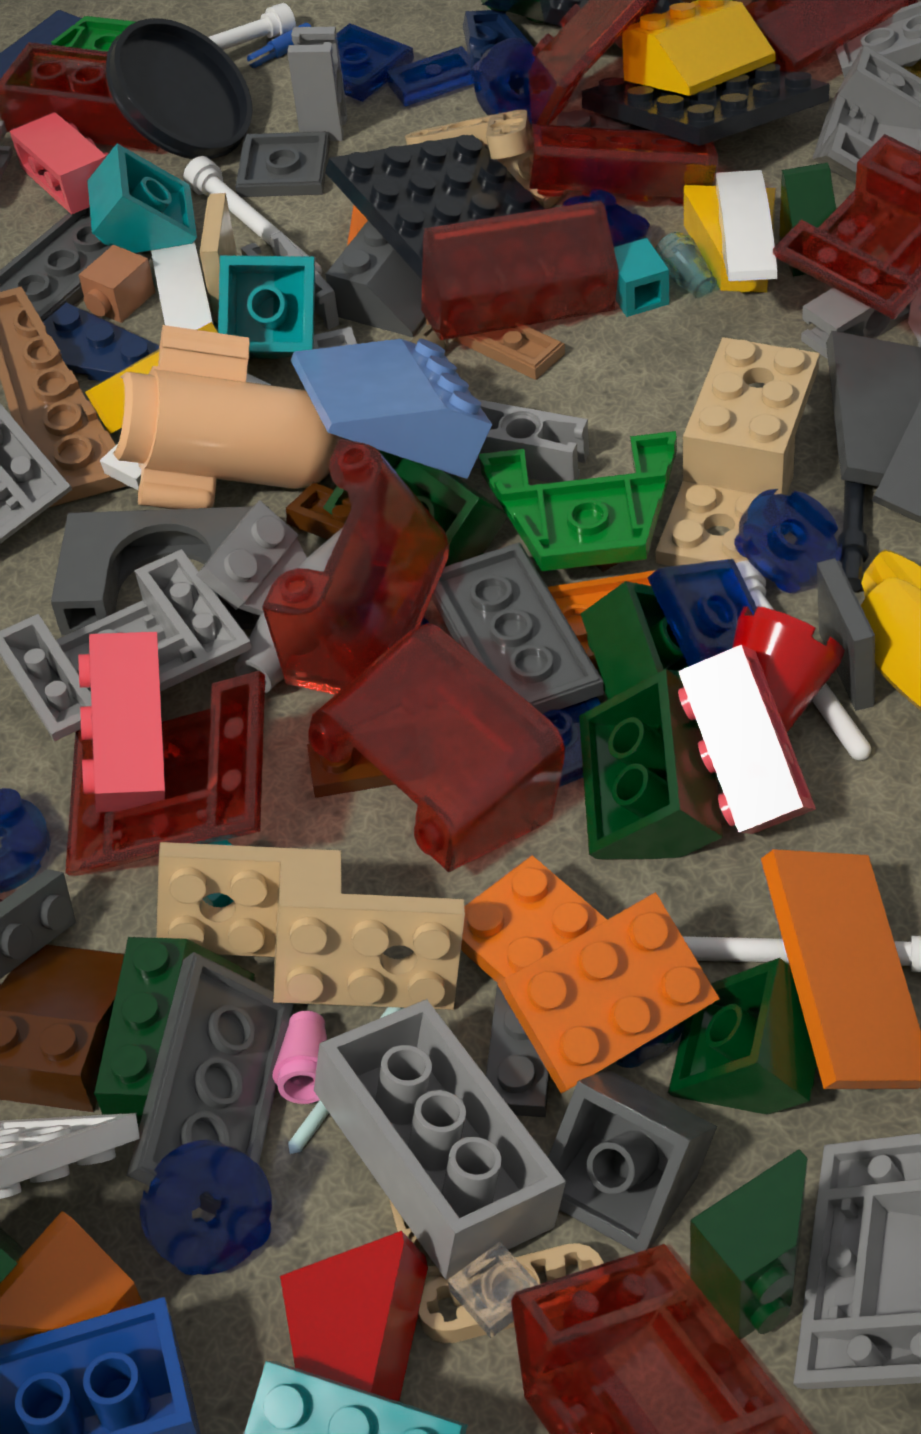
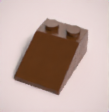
(56, 1026)

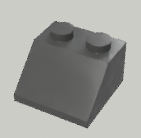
(376, 285)
(627, 1158)

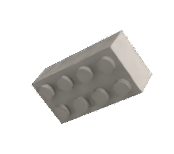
(437, 1136)

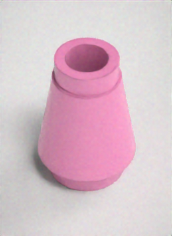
(299, 1057)

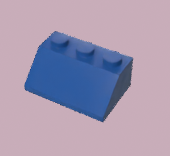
(99, 1377)

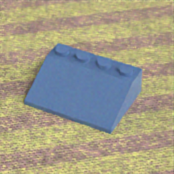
(397, 400)

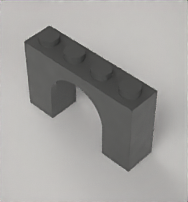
(109, 546)

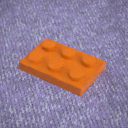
(523, 919)
(608, 992)

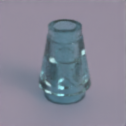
(686, 264)

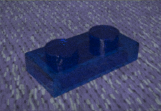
(431, 76)

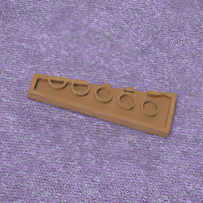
(49, 401)

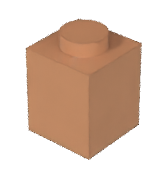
(117, 283)

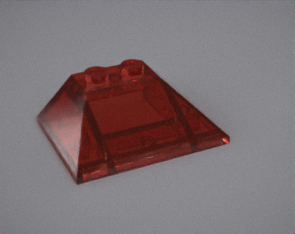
(575, 49)
(873, 237)
(209, 784)
(640, 1355)

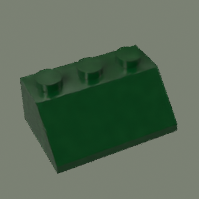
(460, 510)
(646, 776)
(140, 1018)

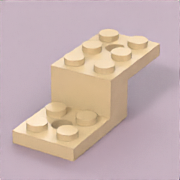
(736, 446)
(322, 940)

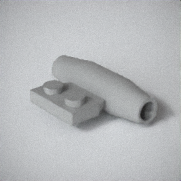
(245, 570)

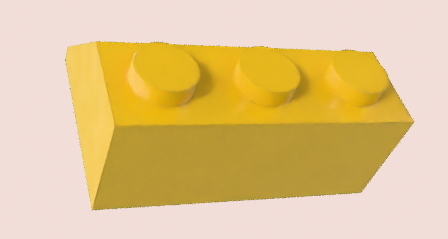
(694, 46)

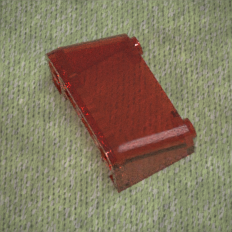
(373, 584)
(451, 741)

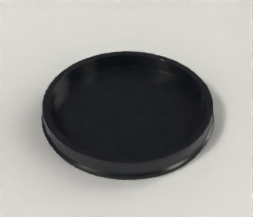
(178, 89)

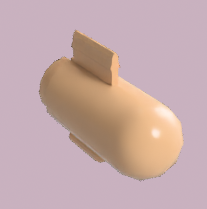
(205, 423)

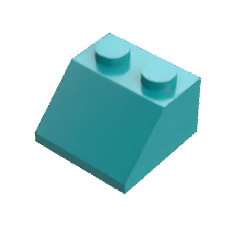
(139, 204)
(268, 303)

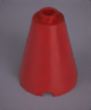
(789, 657)

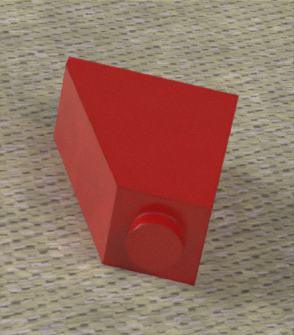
(357, 1314)

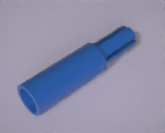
(276, 48)

